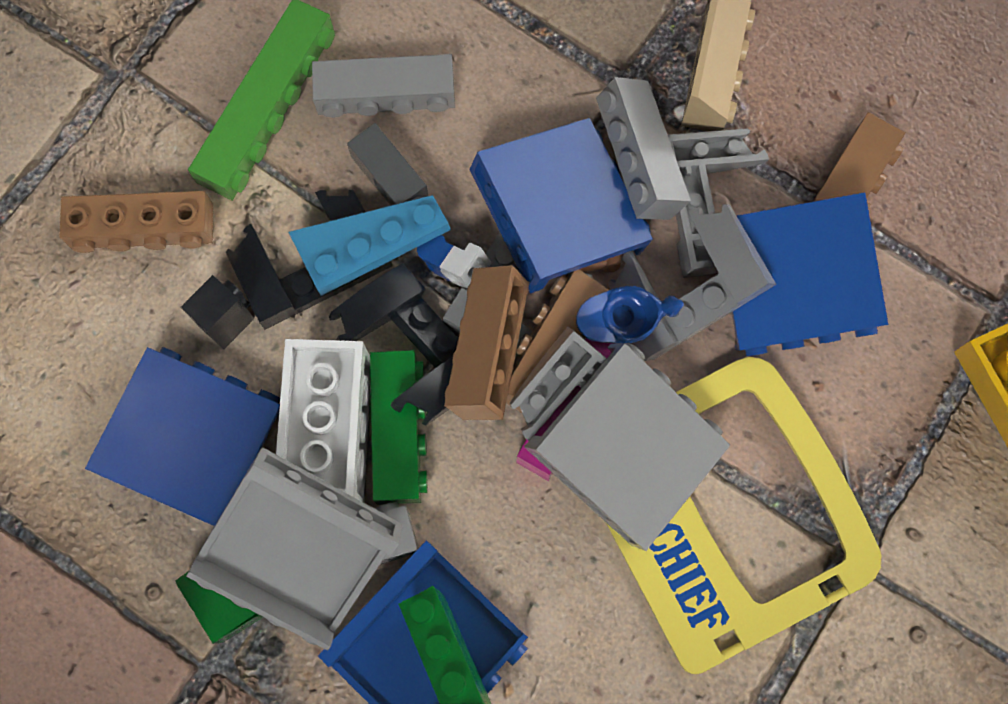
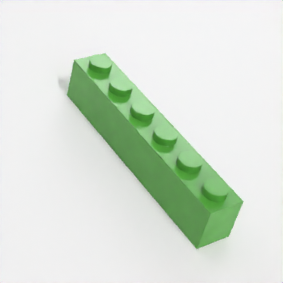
(262, 100)

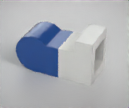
(452, 262)

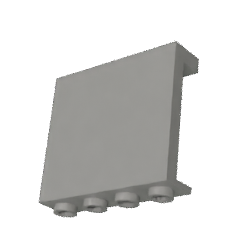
(630, 446)
(294, 549)

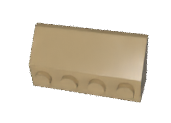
(716, 65)

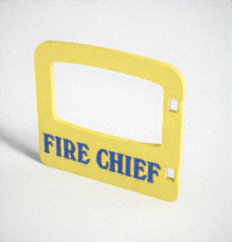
(690, 579)

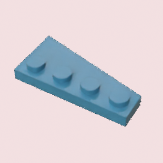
(359, 243)

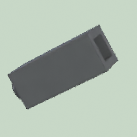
(386, 167)

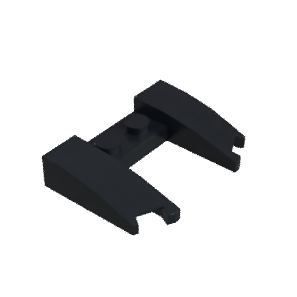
(280, 299)
(399, 299)

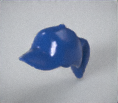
(624, 314)

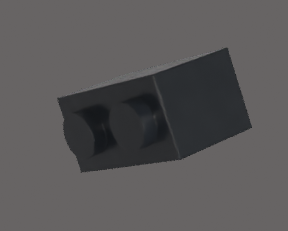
(219, 310)

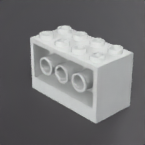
(326, 411)

